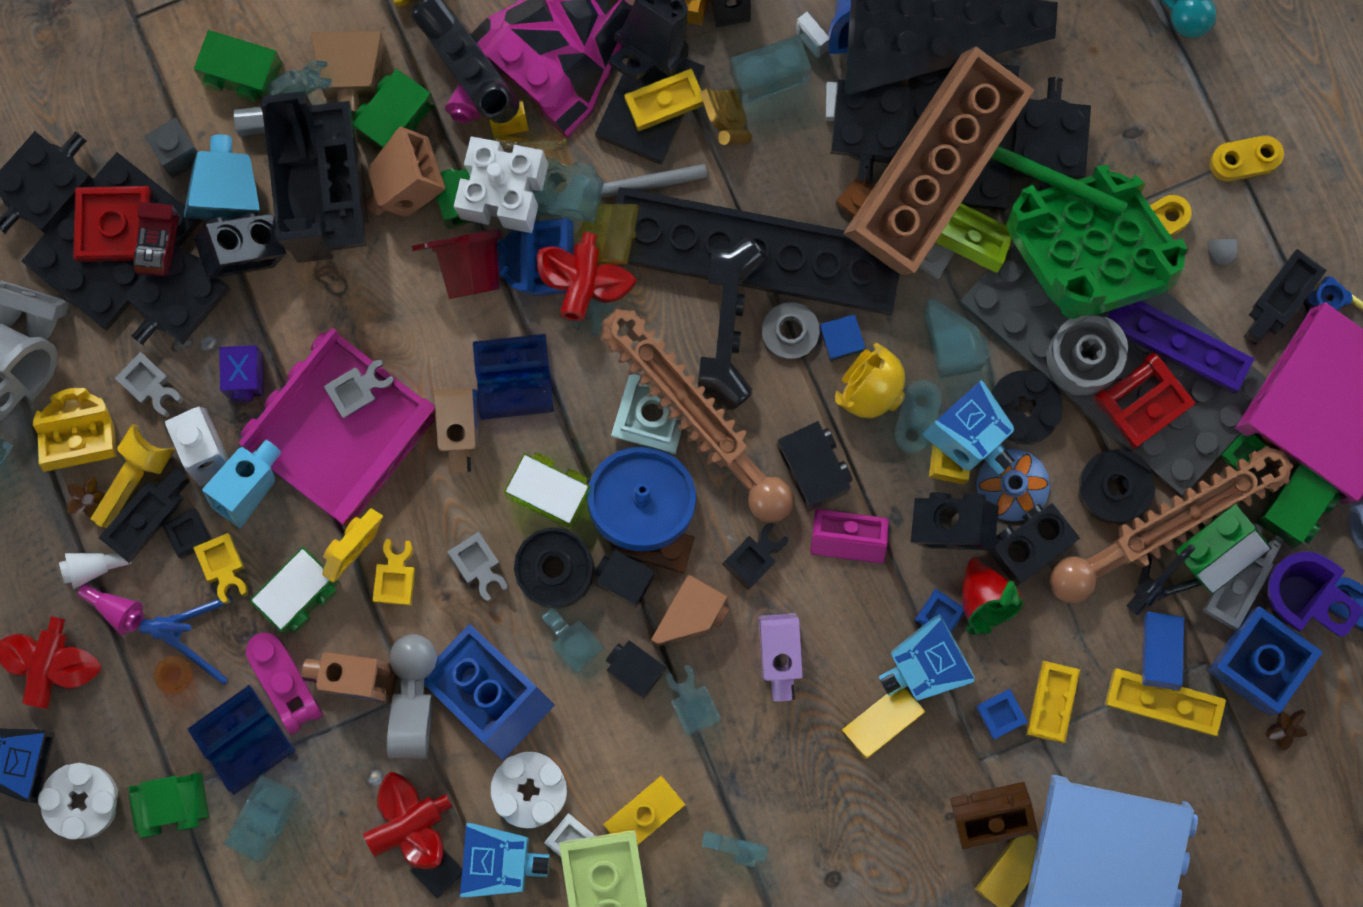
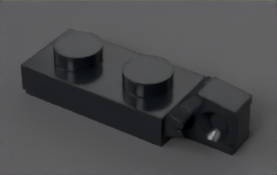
(1284, 295)
(145, 515)

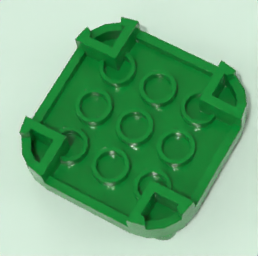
(1091, 256)

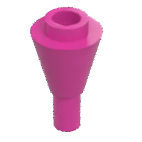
(461, 106)
(118, 611)

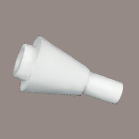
(84, 567)

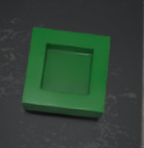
(1241, 448)

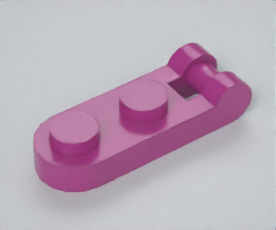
(282, 680)

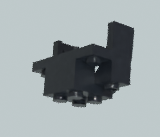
(314, 176)

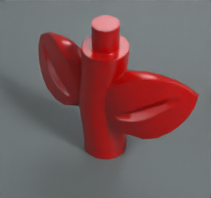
(582, 277)
(47, 663)
(408, 823)

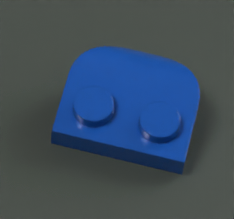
(519, 254)

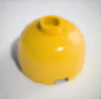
(873, 384)

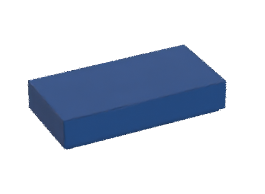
(1163, 651)

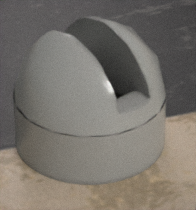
(1222, 250)

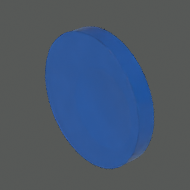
(641, 499)

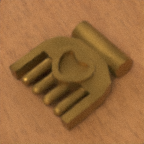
(726, 115)

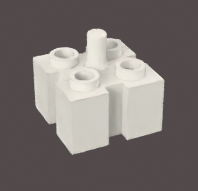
(501, 184)

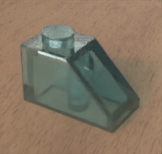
(954, 341)

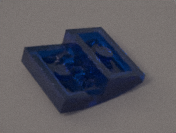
(513, 376)
(241, 739)

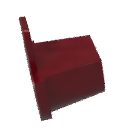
(467, 262)

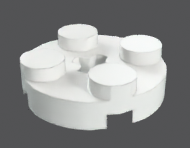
(100, 804)
(541, 807)

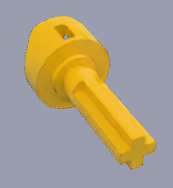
(140, 457)

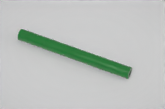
(1059, 180)

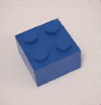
(1264, 661)

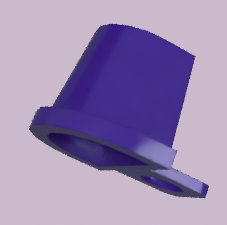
(1305, 588)

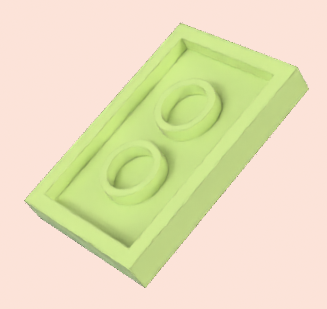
(603, 871)

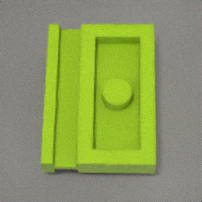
(976, 237)

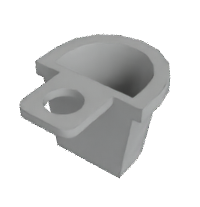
(24, 366)

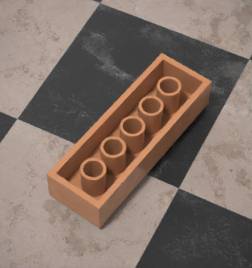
(939, 161)

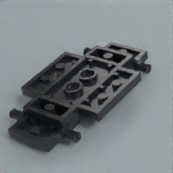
(879, 119)
(40, 189)

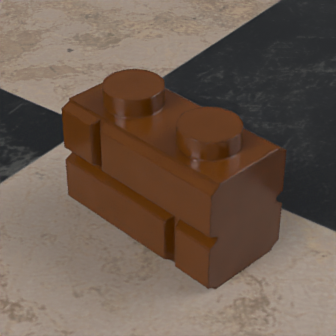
(993, 815)

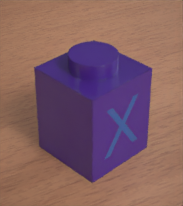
(241, 372)

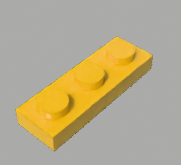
(1179, 708)

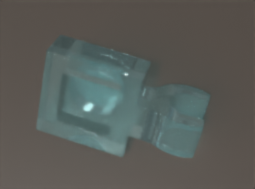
(302, 80)
(574, 643)

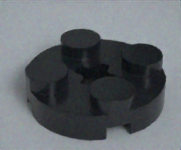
(1041, 392)
(1136, 481)

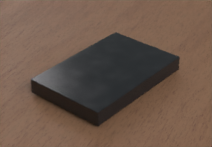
(618, 125)

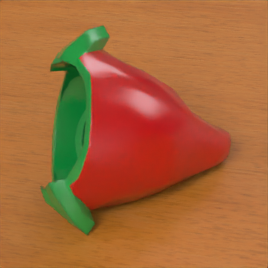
(988, 598)

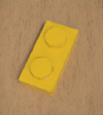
(664, 99)
(357, 537)

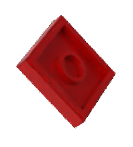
(107, 222)

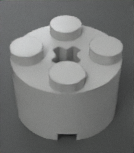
(1087, 334)

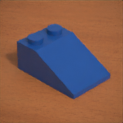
(487, 692)

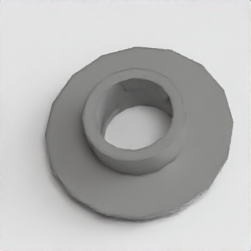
(790, 347)

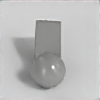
(411, 711)

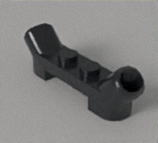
(466, 60)
(728, 270)

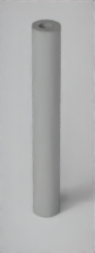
(656, 180)

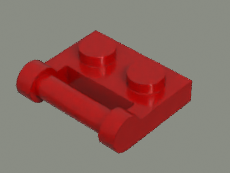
(1153, 409)

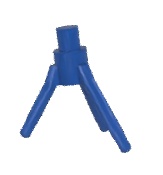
(170, 630)

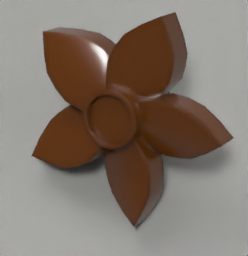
(84, 498)
(1287, 728)

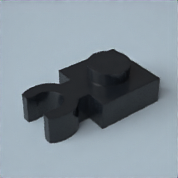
(752, 559)

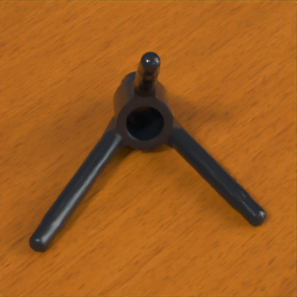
(1151, 590)

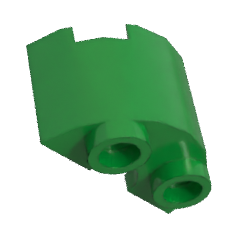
(168, 803)

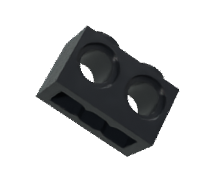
(242, 251)
(1038, 550)

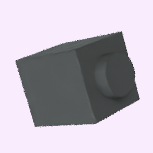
(172, 147)

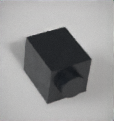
(623, 578)
(634, 668)

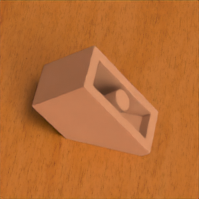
(691, 613)

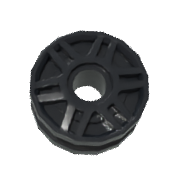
(547, 546)

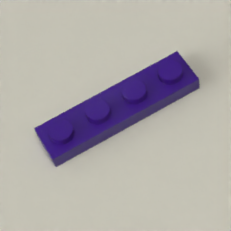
(1183, 345)

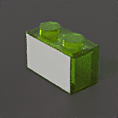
(548, 490)

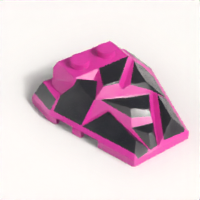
(556, 52)

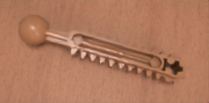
(769, 496)
(1075, 578)

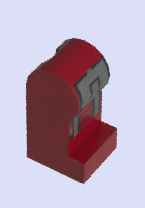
(155, 238)

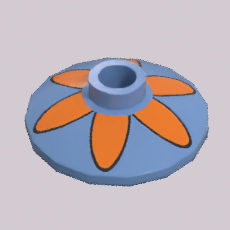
(1013, 502)

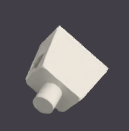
(197, 443)

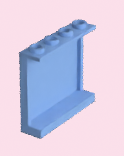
(1109, 849)

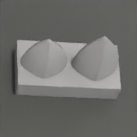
(40, 309)

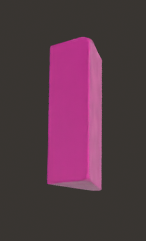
(849, 536)

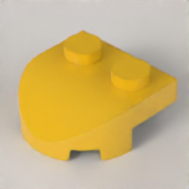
(74, 430)

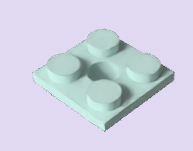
(635, 429)

